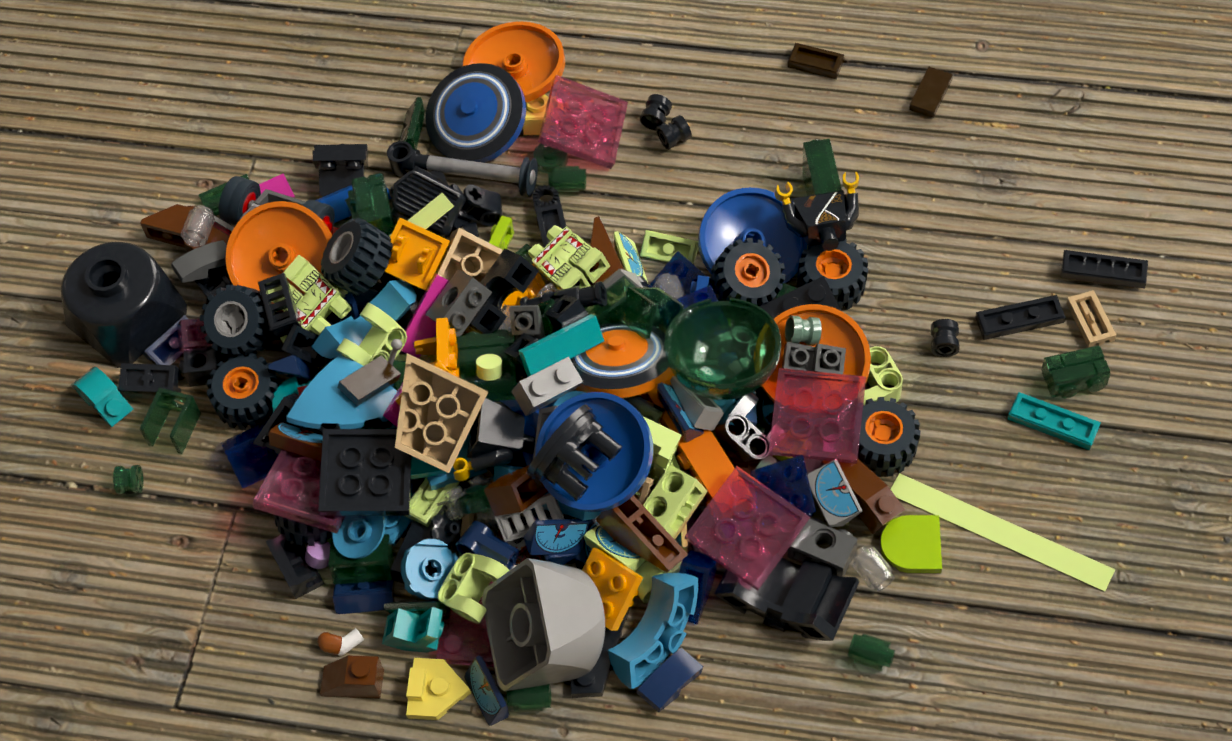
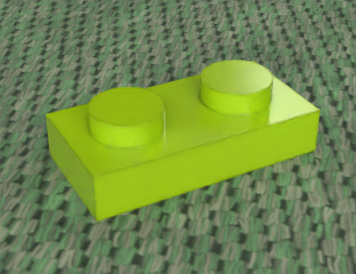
(502, 233)

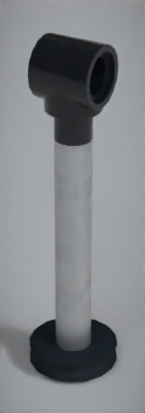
(404, 159)

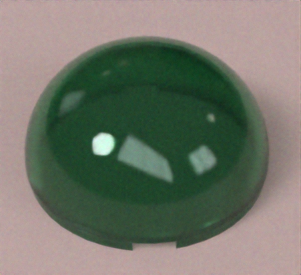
(723, 348)

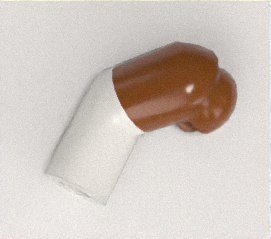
(339, 645)

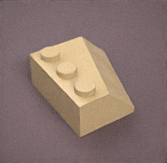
(468, 255)
(435, 413)

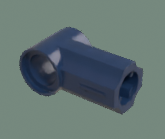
(481, 541)

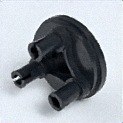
(564, 450)

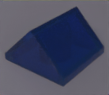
(247, 459)

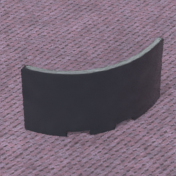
(772, 594)

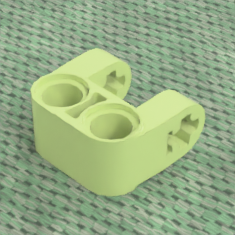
(377, 340)
(883, 375)
(467, 583)

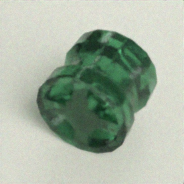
(128, 479)

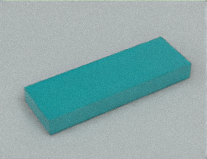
(562, 344)
(1054, 420)

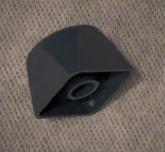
(119, 300)

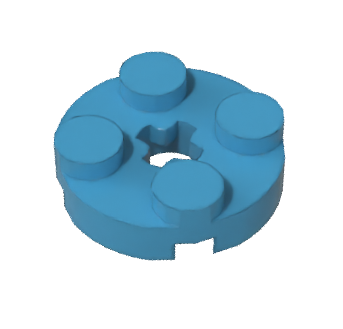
(413, 567)

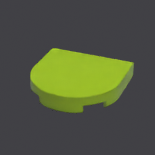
(913, 544)

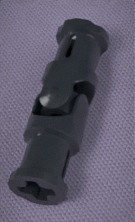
(587, 296)

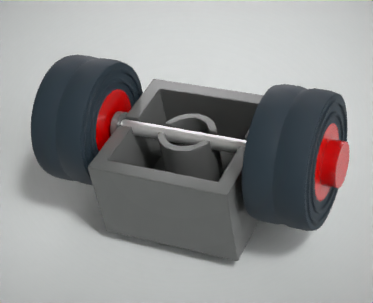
(244, 195)

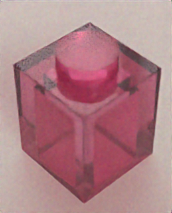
(190, 334)

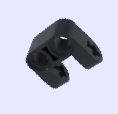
(745, 430)

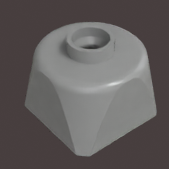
(543, 624)

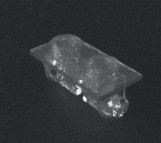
(454, 510)

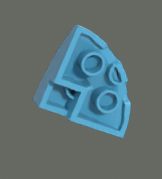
(326, 404)

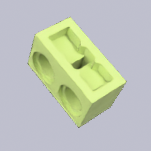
(677, 505)

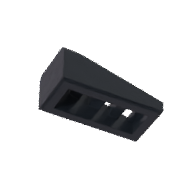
(280, 323)

